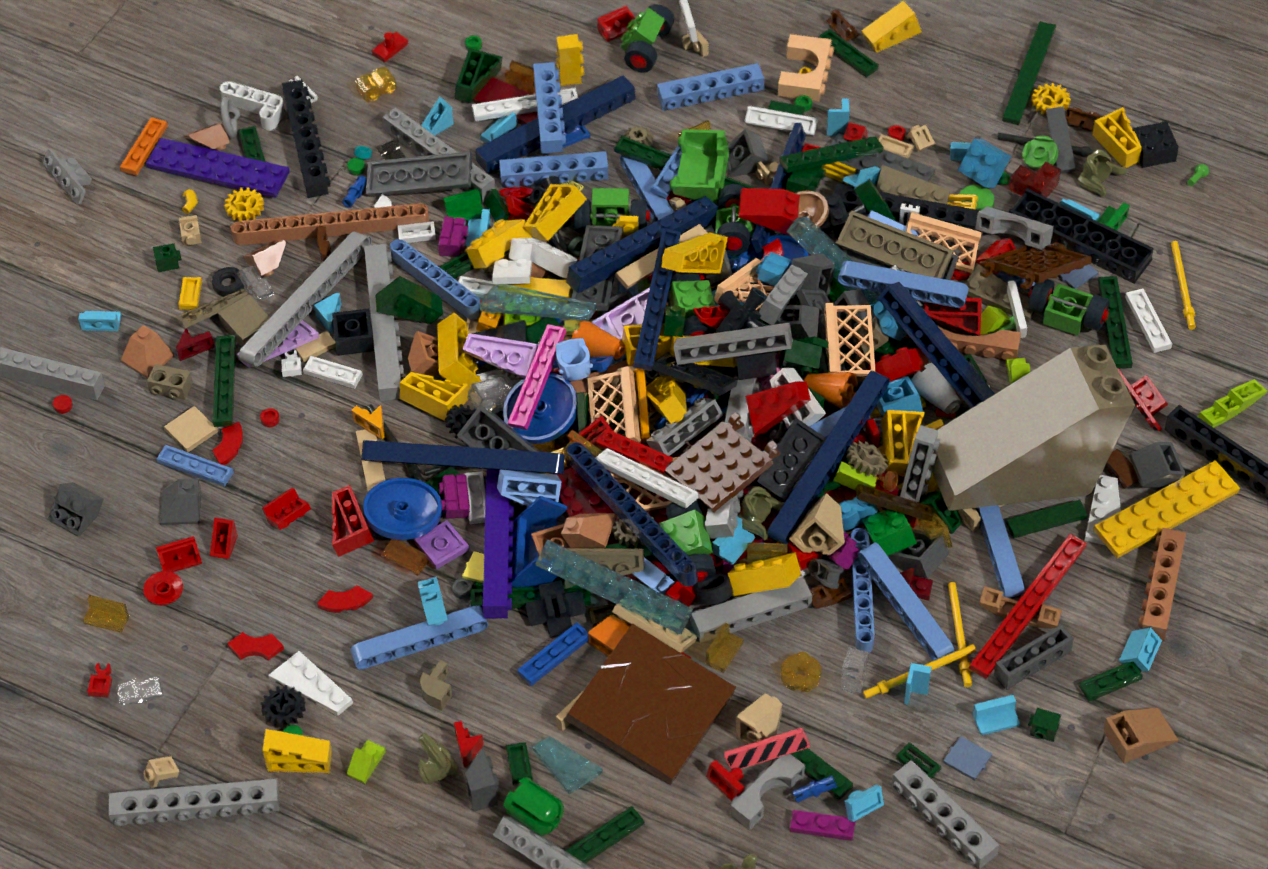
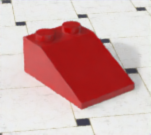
(769, 207)

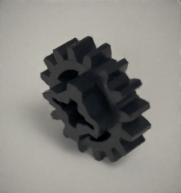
(458, 417)
(280, 708)

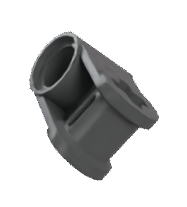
(825, 571)

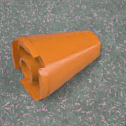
(599, 341)
(834, 387)

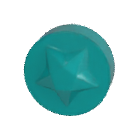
(363, 152)

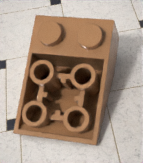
(1138, 733)

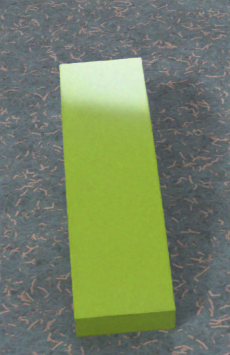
(1233, 404)

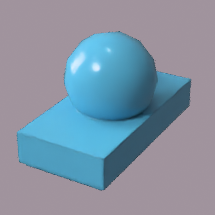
(863, 802)

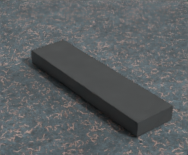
(1060, 135)

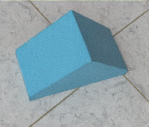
(439, 117)
(325, 309)

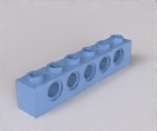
(710, 87)
(548, 107)
(567, 167)

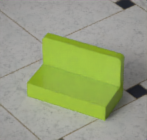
(851, 477)

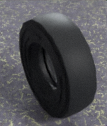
(224, 273)

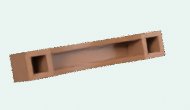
(997, 345)

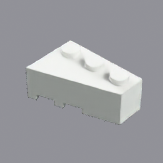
(811, 411)

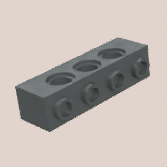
(1033, 657)

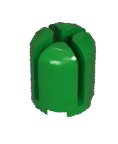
(534, 807)

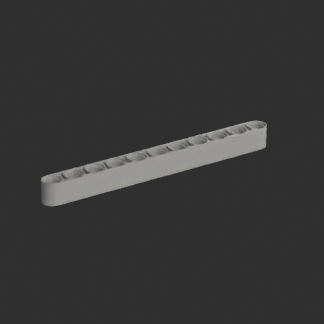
(304, 299)

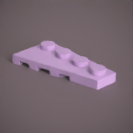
(299, 336)
(503, 353)

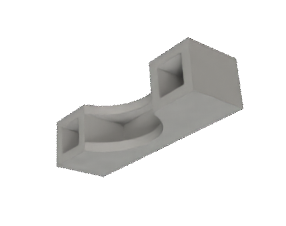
(997, 221)
(781, 294)
(784, 772)

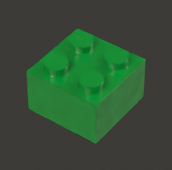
(890, 531)

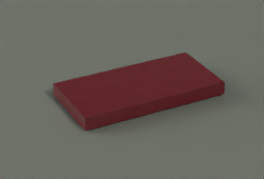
(499, 90)

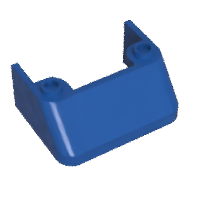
(536, 517)

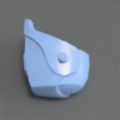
(573, 359)

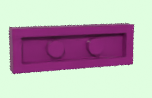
(822, 825)

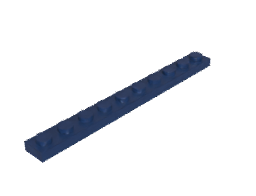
(794, 145)
(655, 305)

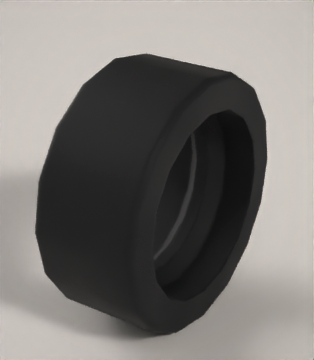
(713, 590)

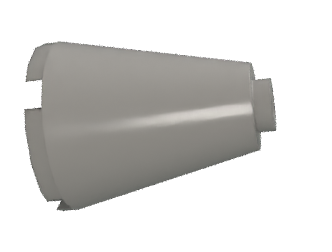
(936, 389)

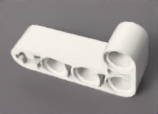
(256, 101)
(542, 255)

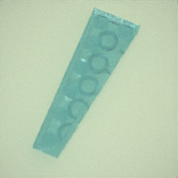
(523, 301)

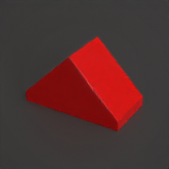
(223, 538)

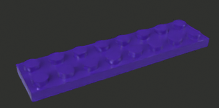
(217, 167)

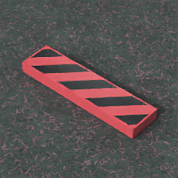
(767, 749)

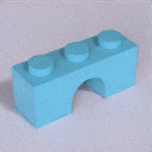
(432, 601)

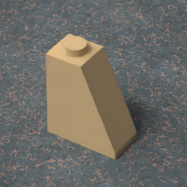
(820, 528)
(759, 720)

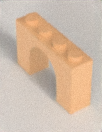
(810, 84)

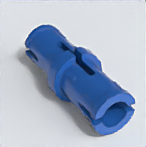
(354, 191)
(814, 789)

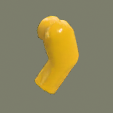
(191, 201)

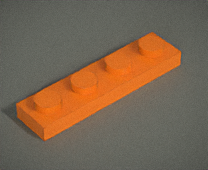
(143, 146)

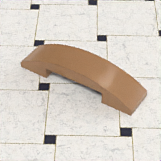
(997, 604)

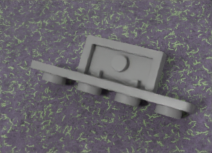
(68, 174)

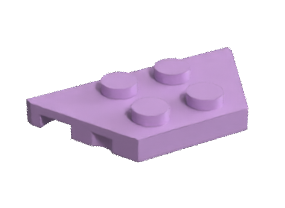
(626, 314)

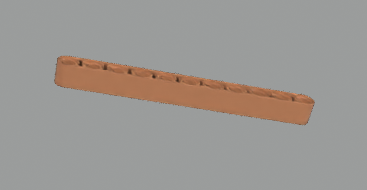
(336, 224)

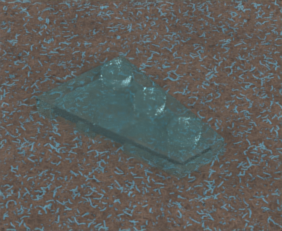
(566, 765)

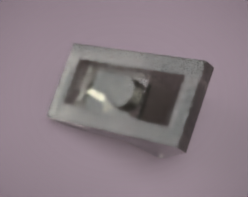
(390, 150)

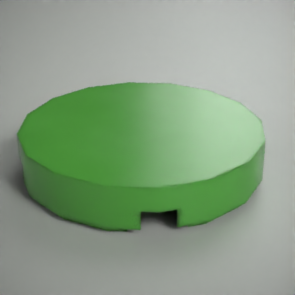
(1039, 151)
(985, 196)

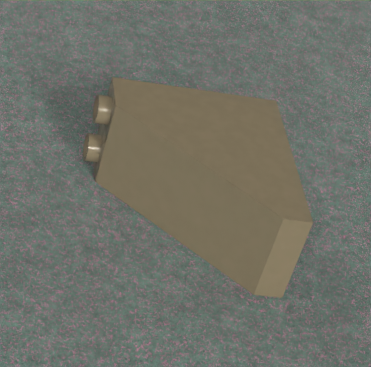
(1037, 435)

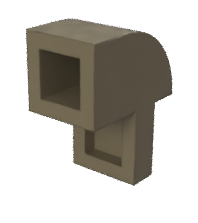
(434, 689)

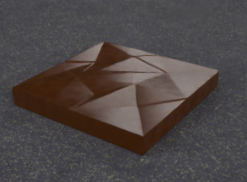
(651, 704)

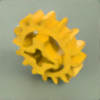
(1050, 97)
(244, 204)

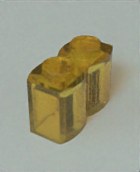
(376, 84)

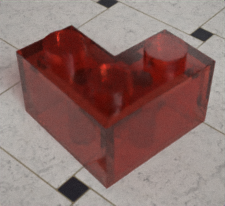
(1042, 181)

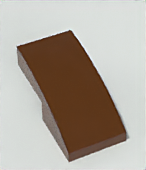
(323, 244)
(1122, 468)
(825, 596)

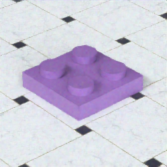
(442, 544)

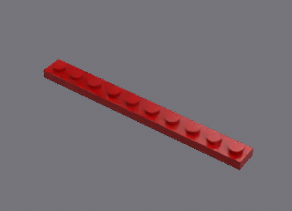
(1027, 606)

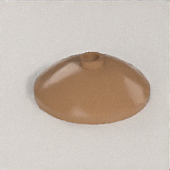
(813, 206)

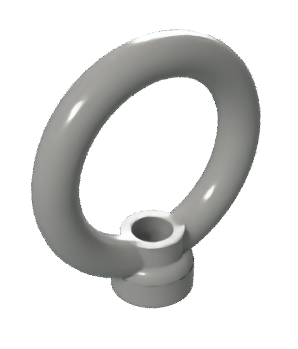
(230, 124)

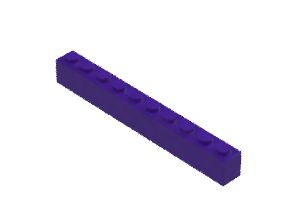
(497, 550)

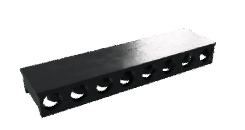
(1086, 236)

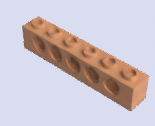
(1168, 541)

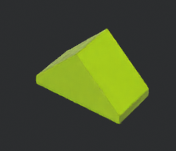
(992, 320)

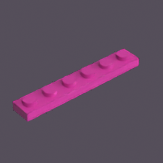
(536, 377)

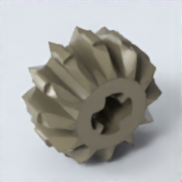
(640, 135)

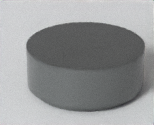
(462, 588)

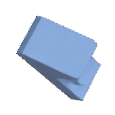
(654, 578)

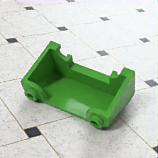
(701, 164)

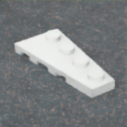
(1104, 505)
(312, 683)

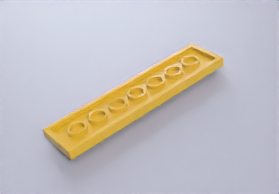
(1166, 509)

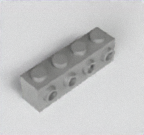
(675, 435)
(919, 464)

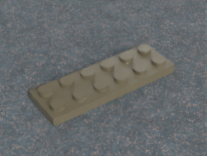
(893, 246)

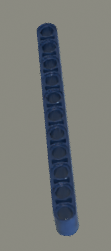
(463, 457)
(828, 457)
(632, 514)

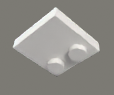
(512, 271)

